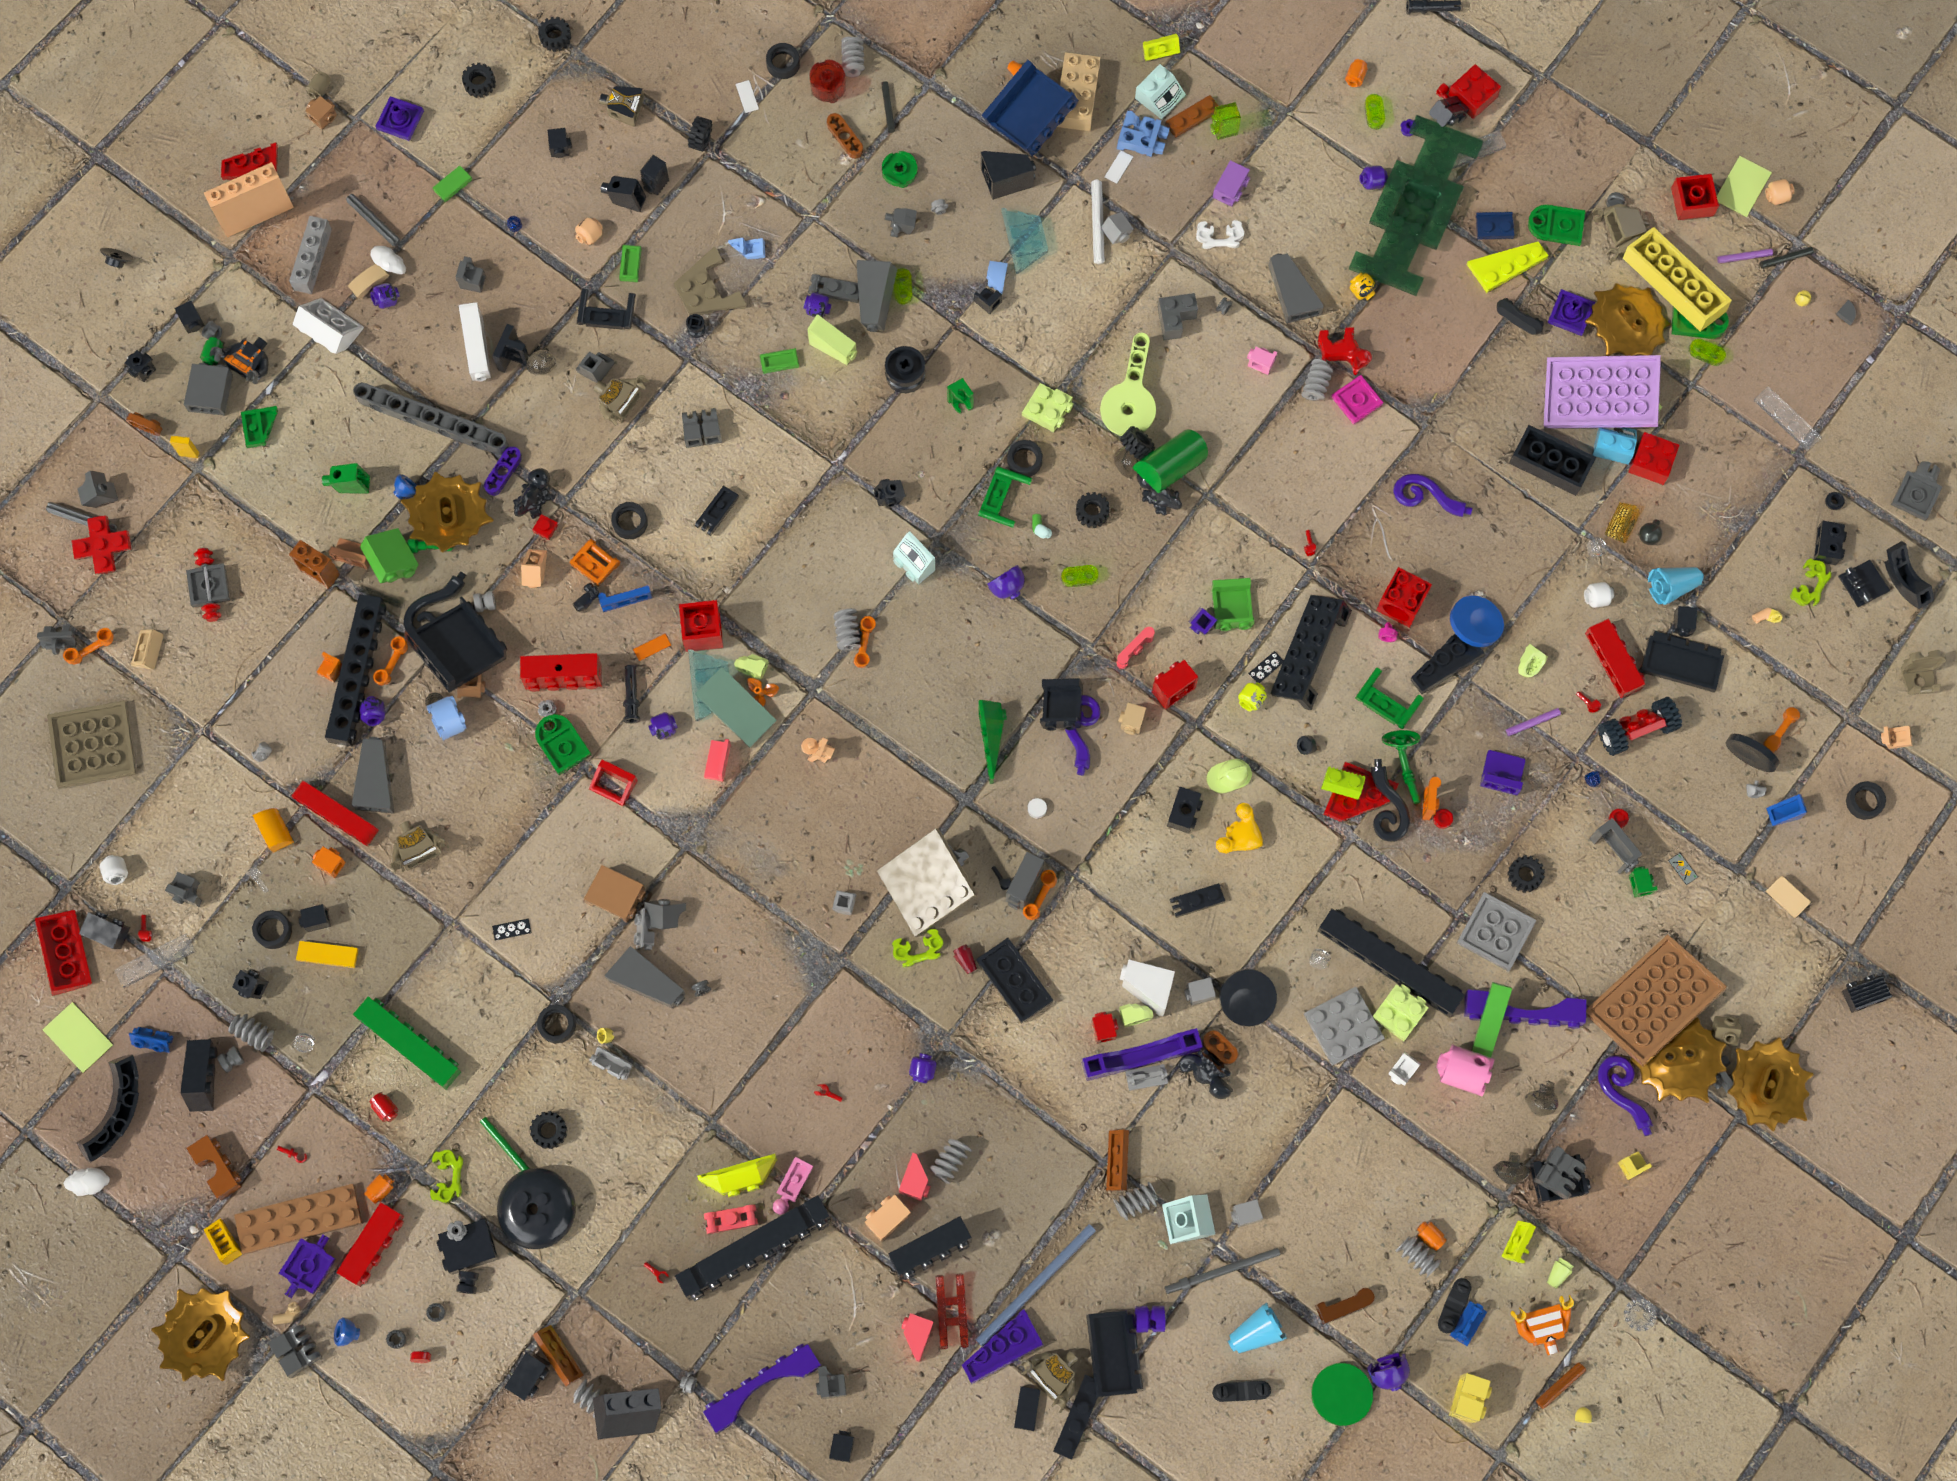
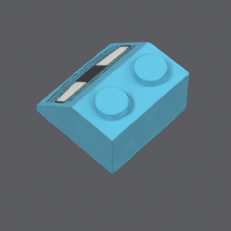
(1615, 444)

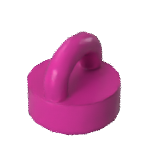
(1387, 633)

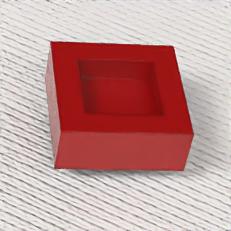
(545, 527)

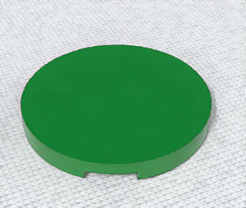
(1342, 1394)

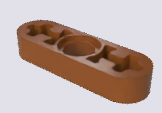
(843, 127)

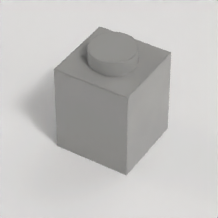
(1117, 228)
(1200, 991)
(1246, 1213)

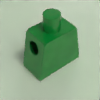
(348, 479)

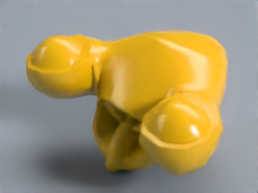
(1243, 834)

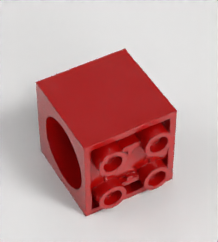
(1403, 597)
(701, 625)

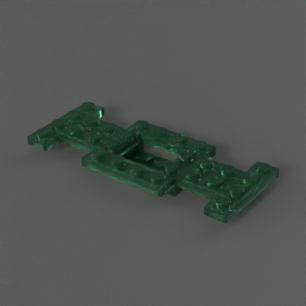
(1423, 206)

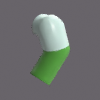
(1039, 529)

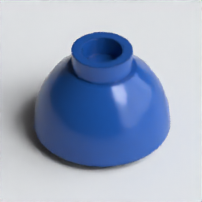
(404, 487)
(345, 1332)

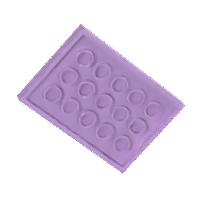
(1602, 392)

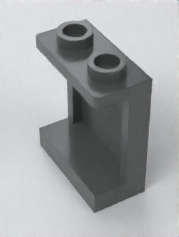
(1619, 843)

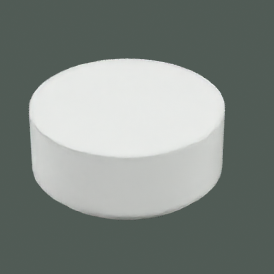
(1037, 808)

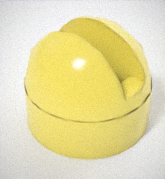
(1803, 298)
(605, 1035)
(1583, 1415)

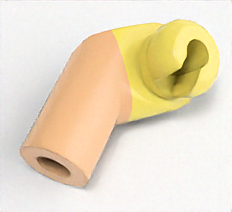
(1767, 614)

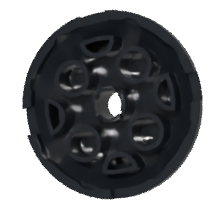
(554, 1213)

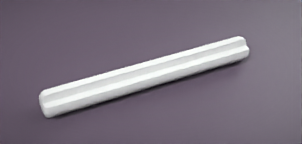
(1097, 221)

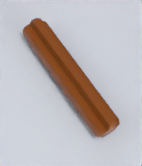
(1562, 1384)

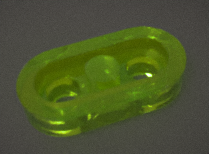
(1374, 113)
(903, 287)
(1706, 352)
(1079, 574)

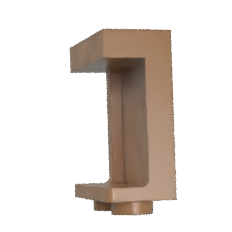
(615, 893)

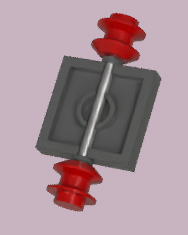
(207, 585)

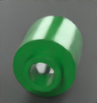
(205, 354)

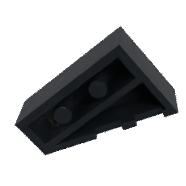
(199, 1075)

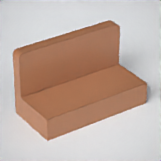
(349, 553)

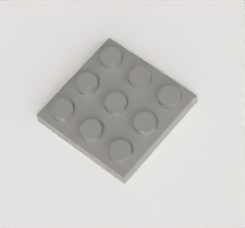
(1496, 931)
(1344, 1026)

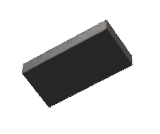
(1027, 1408)

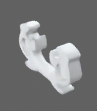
(1204, 235)

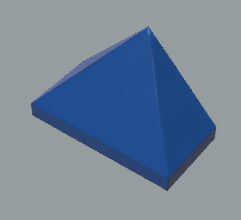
(1787, 810)

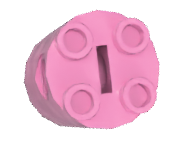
(1465, 1069)

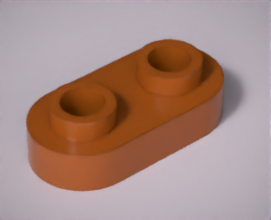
(139, 421)
(1220, 1047)

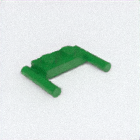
(997, 493)
(1384, 705)

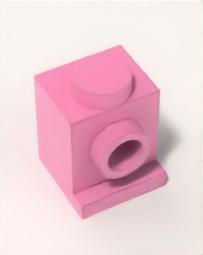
(1261, 359)

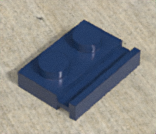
(1494, 225)

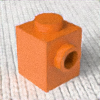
(328, 861)

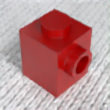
(1104, 1027)

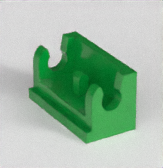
(960, 393)

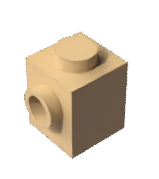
(1132, 718)

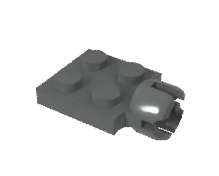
(1918, 491)

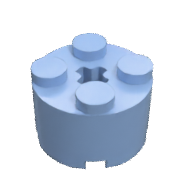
(446, 717)

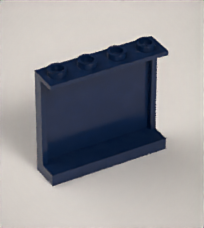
(1029, 108)

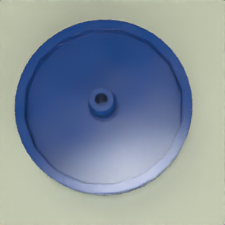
(1476, 621)

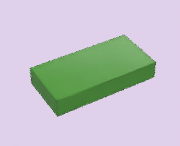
(452, 183)
(630, 263)
(779, 361)

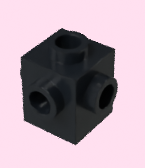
(140, 365)
(889, 492)
(250, 984)

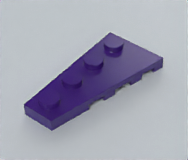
(1009, 1345)

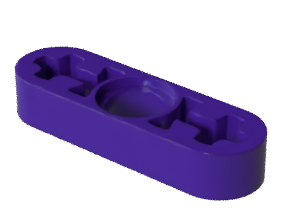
(504, 478)

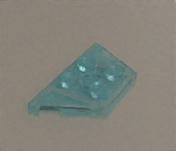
(1024, 237)
(701, 670)

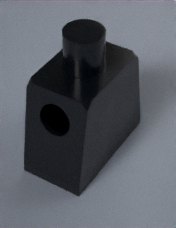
(625, 192)

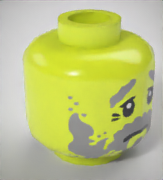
(1252, 696)

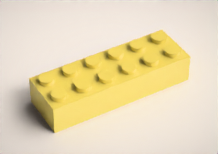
(1677, 279)

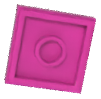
(1357, 399)

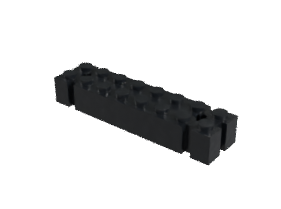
(753, 1248)

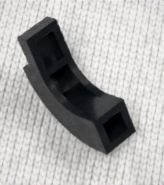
(1905, 578)

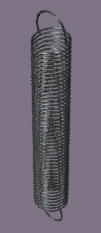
(379, 594)

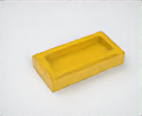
(184, 446)

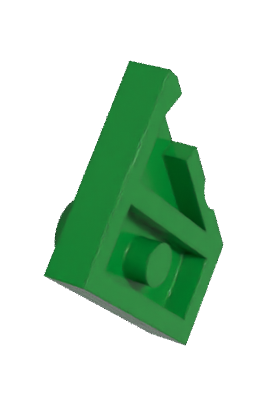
(258, 425)

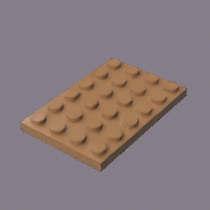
(1655, 1000)

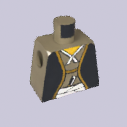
(624, 103)

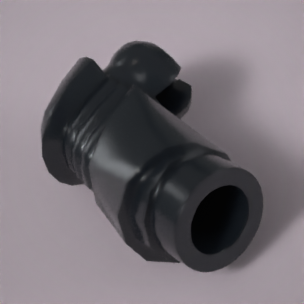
(587, 598)

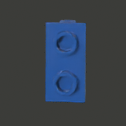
(143, 1038)
(1468, 1323)

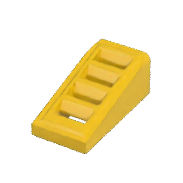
(229, 1252)

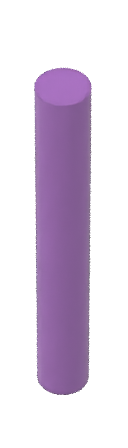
(1744, 256)
(1532, 722)

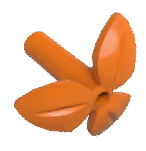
(756, 686)

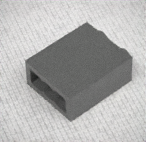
(208, 389)
(1024, 881)

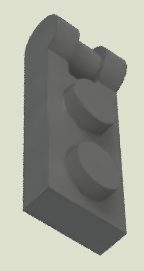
(835, 288)

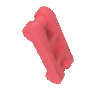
(1135, 647)
(731, 1219)

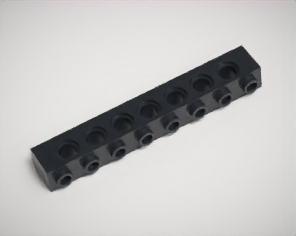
(365, 606)

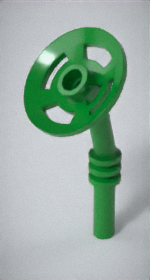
(1401, 745)

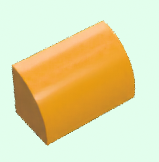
(273, 829)

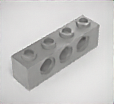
(310, 255)

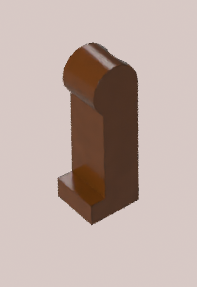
(1361, 1300)

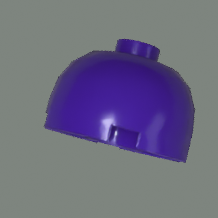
(1008, 583)
(1390, 1371)

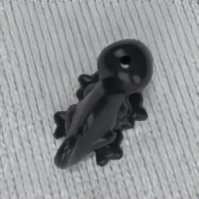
(532, 496)
(1164, 499)
(1208, 1071)

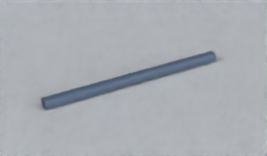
(1035, 1285)

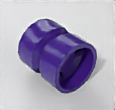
(1150, 1319)

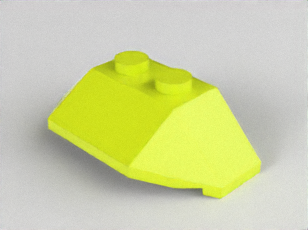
(739, 1177)

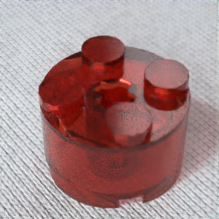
(827, 81)

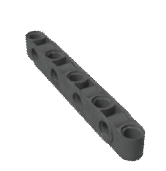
(418, 414)

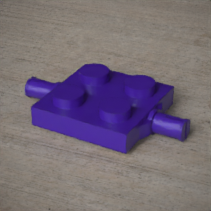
(307, 1266)

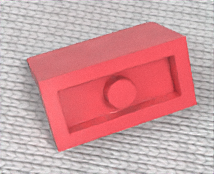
(717, 760)

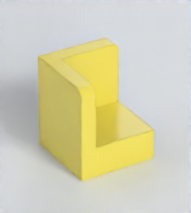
(1633, 1165)

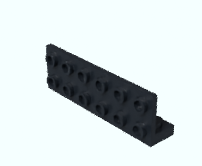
(1308, 648)

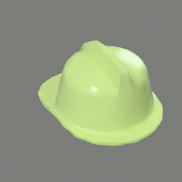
(1229, 776)

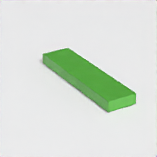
(1491, 1019)

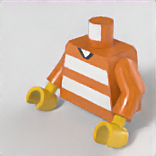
(1545, 1325)

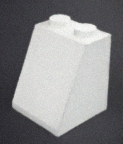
(1148, 984)

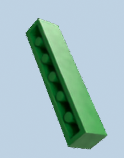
(407, 1043)

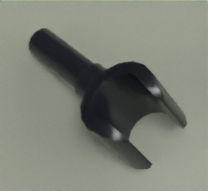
(1004, 883)

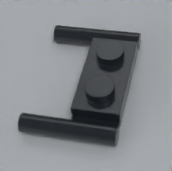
(604, 316)

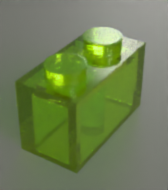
(1225, 121)

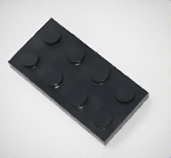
(1014, 980)

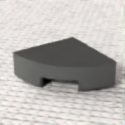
(1847, 312)

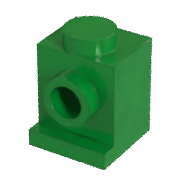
(1642, 882)

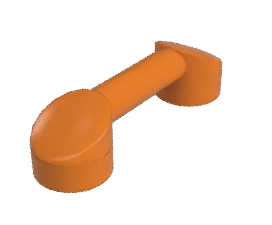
(866, 626)
(105, 638)
(400, 646)
(1790, 716)
(1049, 880)

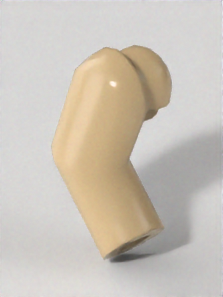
(289, 1316)

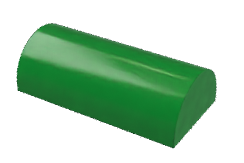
(1172, 460)

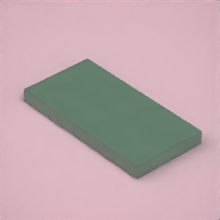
(735, 707)

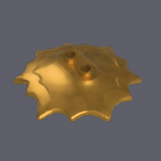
(1628, 320)
(446, 512)
(1683, 1074)
(1771, 1098)
(190, 1323)

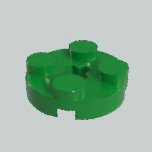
(903, 178)

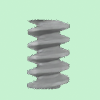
(852, 56)
(1317, 380)
(845, 630)
(251, 1033)
(949, 1160)
(1136, 1201)
(1419, 1256)
(585, 1396)

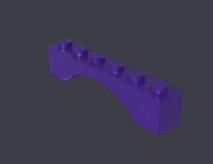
(1567, 1012)
(1147, 1054)
(724, 1413)

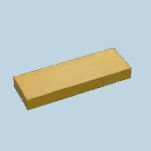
(327, 954)

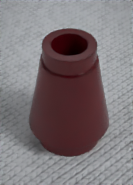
(965, 958)

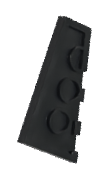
(1446, 662)

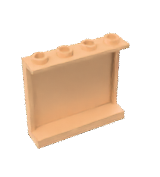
(248, 200)

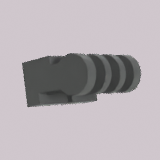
(708, 430)
(1555, 1164)
(289, 1358)

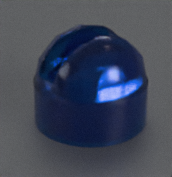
(512, 226)
(1593, 778)

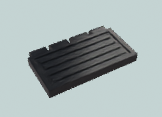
(1682, 662)
(1112, 1353)

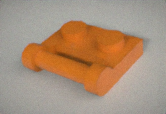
(590, 566)
(1430, 802)

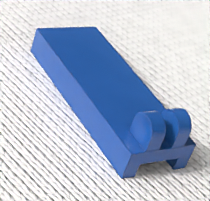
(624, 599)

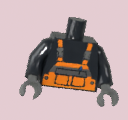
(244, 358)

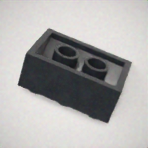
(626, 1413)

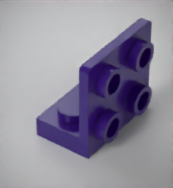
(1502, 772)

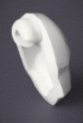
(388, 259)
(86, 1181)

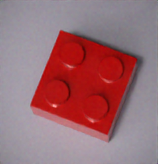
(1475, 90)
(1694, 196)
(1653, 458)
(1174, 684)

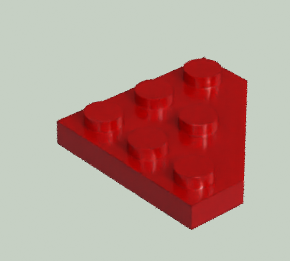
(1344, 807)

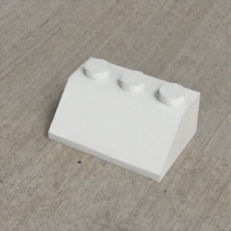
(327, 325)

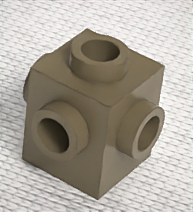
(1727, 1030)

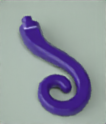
(1451, 506)
(1082, 758)
(1638, 1113)

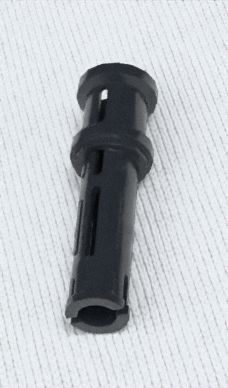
(1424, 6)
(631, 703)

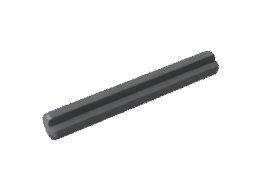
(373, 220)
(73, 515)

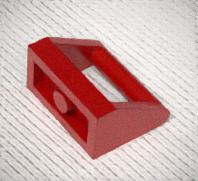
(618, 773)

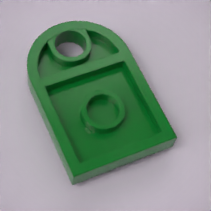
(1558, 224)
(1683, 327)
(562, 744)

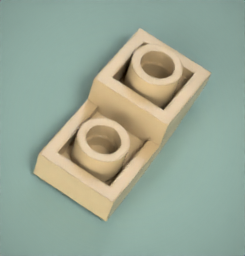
(367, 279)

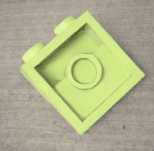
(1048, 407)
(1400, 1011)

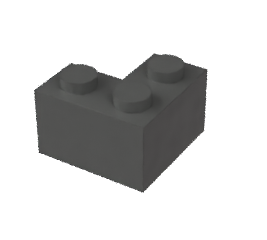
(1173, 311)

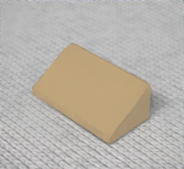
(147, 649)
(1788, 896)

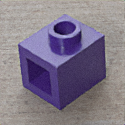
(1201, 621)

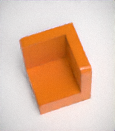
(330, 667)

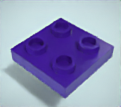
(399, 118)
(1571, 312)

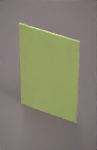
(1743, 186)
(77, 1037)

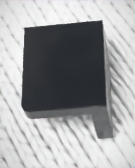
(988, 300)

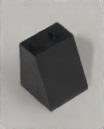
(1007, 172)

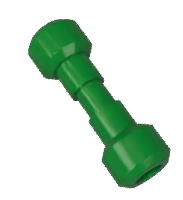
(415, 546)

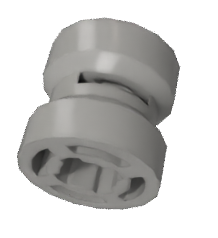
(489, 601)

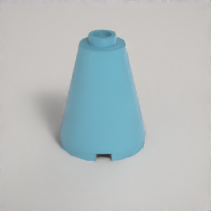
(1673, 583)
(1257, 1331)

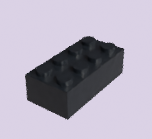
(1552, 460)
(930, 1248)

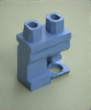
(1145, 139)

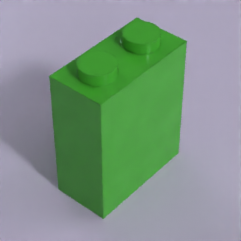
(389, 556)

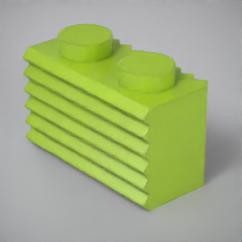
(1343, 782)

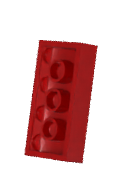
(63, 952)

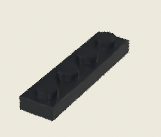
(1077, 1419)

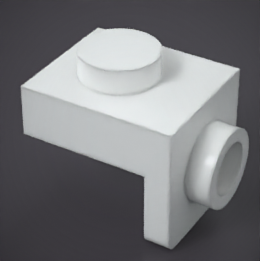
(1404, 1069)

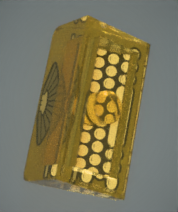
(1622, 522)

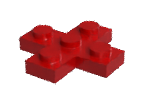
(101, 545)

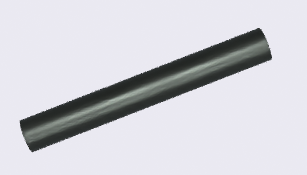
(888, 107)
(1786, 257)

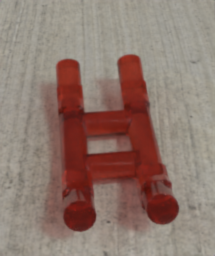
(942, 1302)

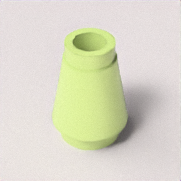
(1559, 1273)

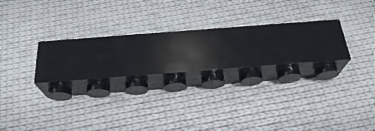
(1390, 962)

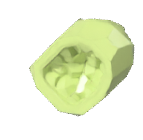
(1531, 661)
(752, 666)
(1135, 1014)

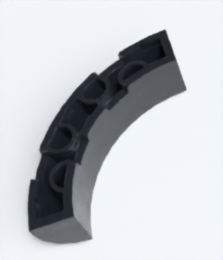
(120, 1110)

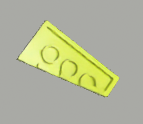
(1503, 266)

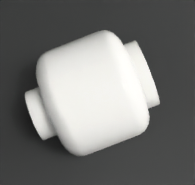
(1598, 594)
(113, 870)

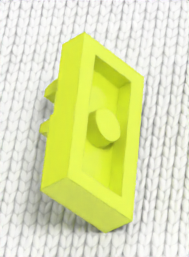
(1161, 47)
(1518, 1241)

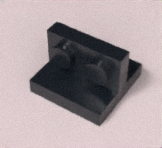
(509, 349)

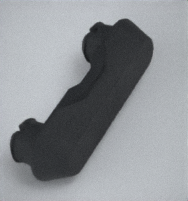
(1514, 315)
(1454, 1305)
(1241, 1391)

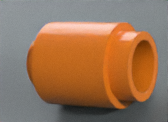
(1356, 73)
(379, 1188)
(1431, 1235)

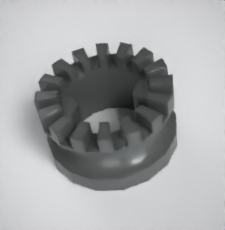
(1224, 306)
(701, 988)
(430, 1309)
(392, 1344)

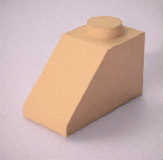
(533, 568)

